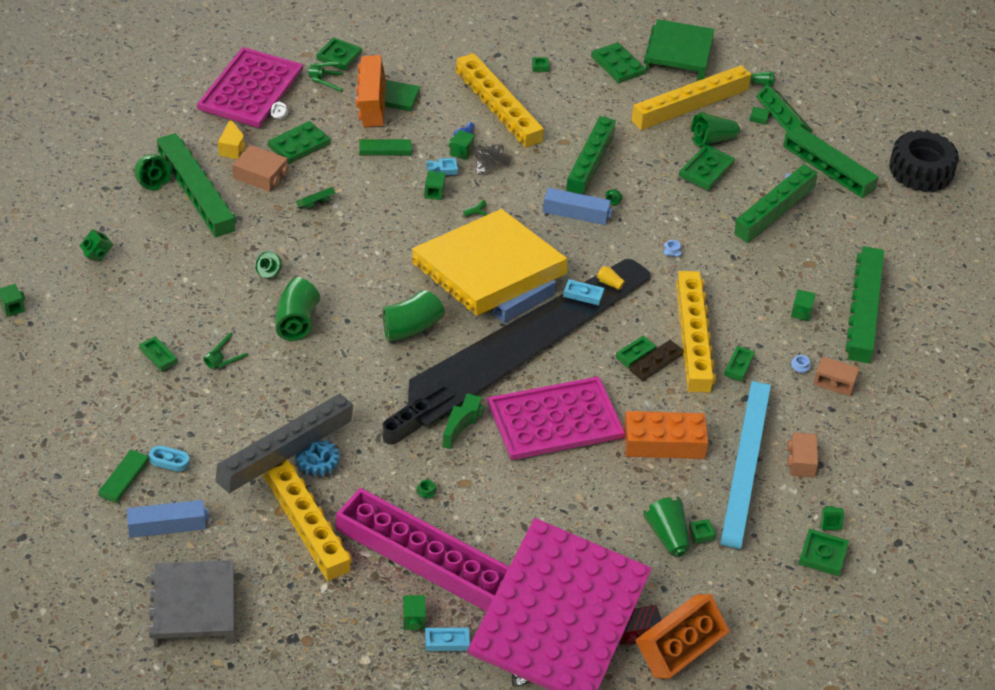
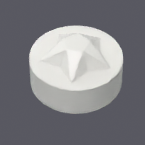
(279, 111)

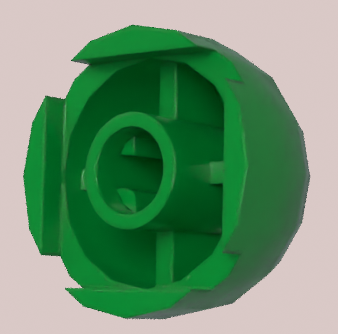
(152, 171)

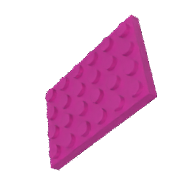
(250, 87)
(555, 418)

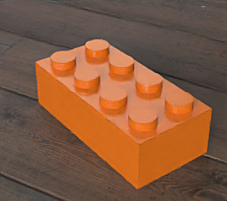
(371, 91)
(665, 435)
(682, 636)

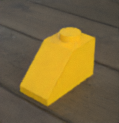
(231, 142)

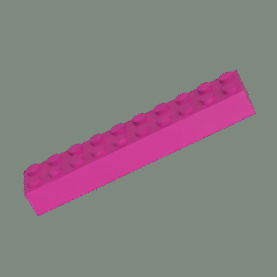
(421, 548)

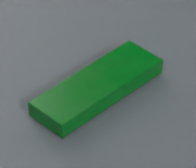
(385, 147)
(123, 476)

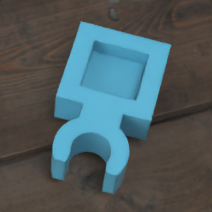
(444, 165)

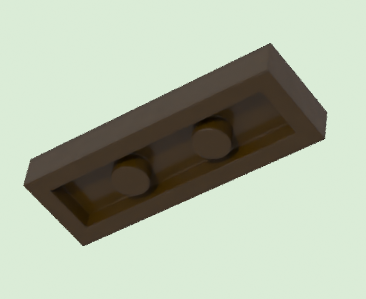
(656, 360)

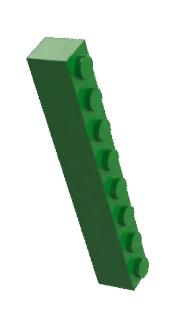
(196, 185)
(865, 305)

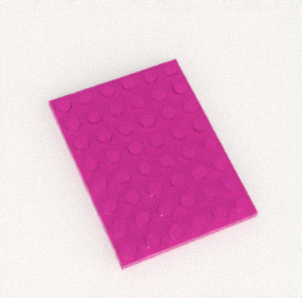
(560, 610)

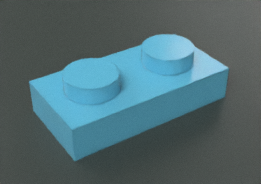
(583, 292)
(447, 639)

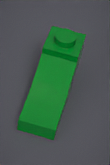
(461, 418)

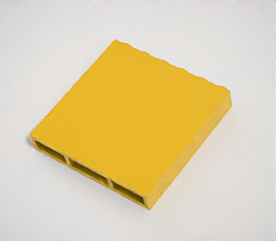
(489, 261)

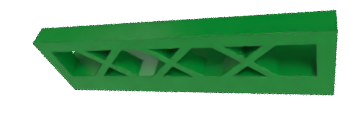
(781, 109)

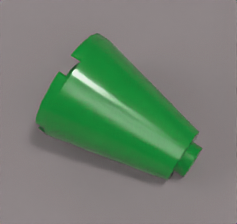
(712, 129)
(669, 524)

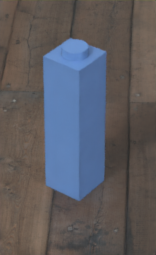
(577, 206)
(524, 302)
(166, 518)

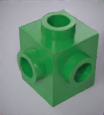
(96, 245)

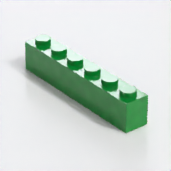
(591, 155)
(830, 161)
(775, 203)

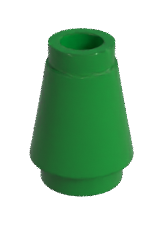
(763, 78)

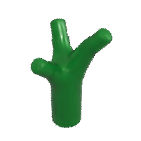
(476, 209)

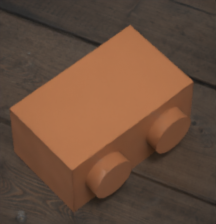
(836, 376)
(803, 454)

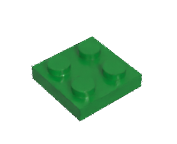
(339, 51)
(823, 552)

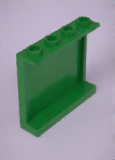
(679, 46)

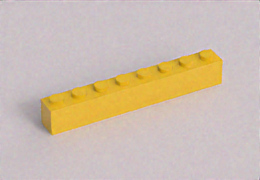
(690, 97)

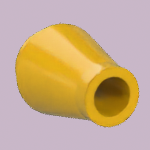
(609, 277)

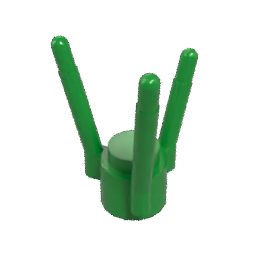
(316, 71)
(214, 357)

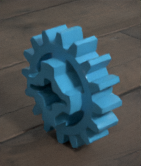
(318, 458)

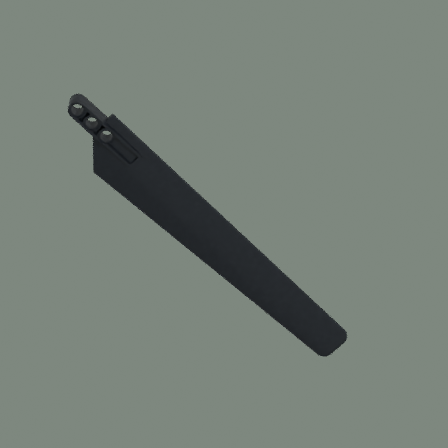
(489, 359)

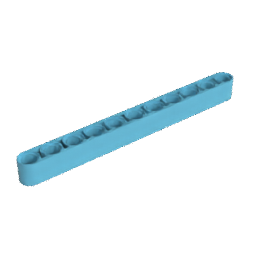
(745, 466)

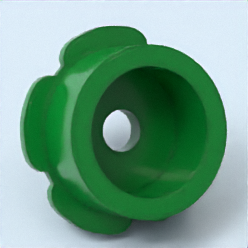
(614, 200)
(426, 489)

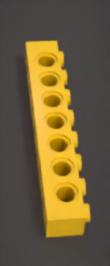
(499, 100)
(694, 332)
(308, 520)

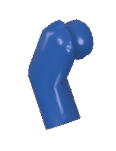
(469, 128)

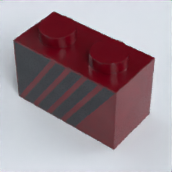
(640, 622)

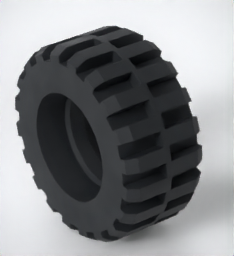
(923, 161)

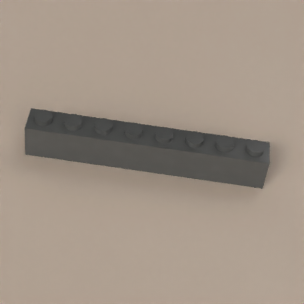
(283, 443)

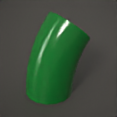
(296, 309)
(412, 316)

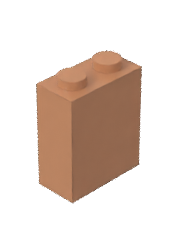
(260, 168)

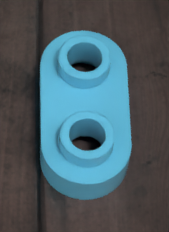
(171, 458)

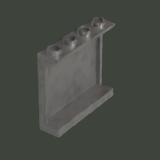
(192, 600)

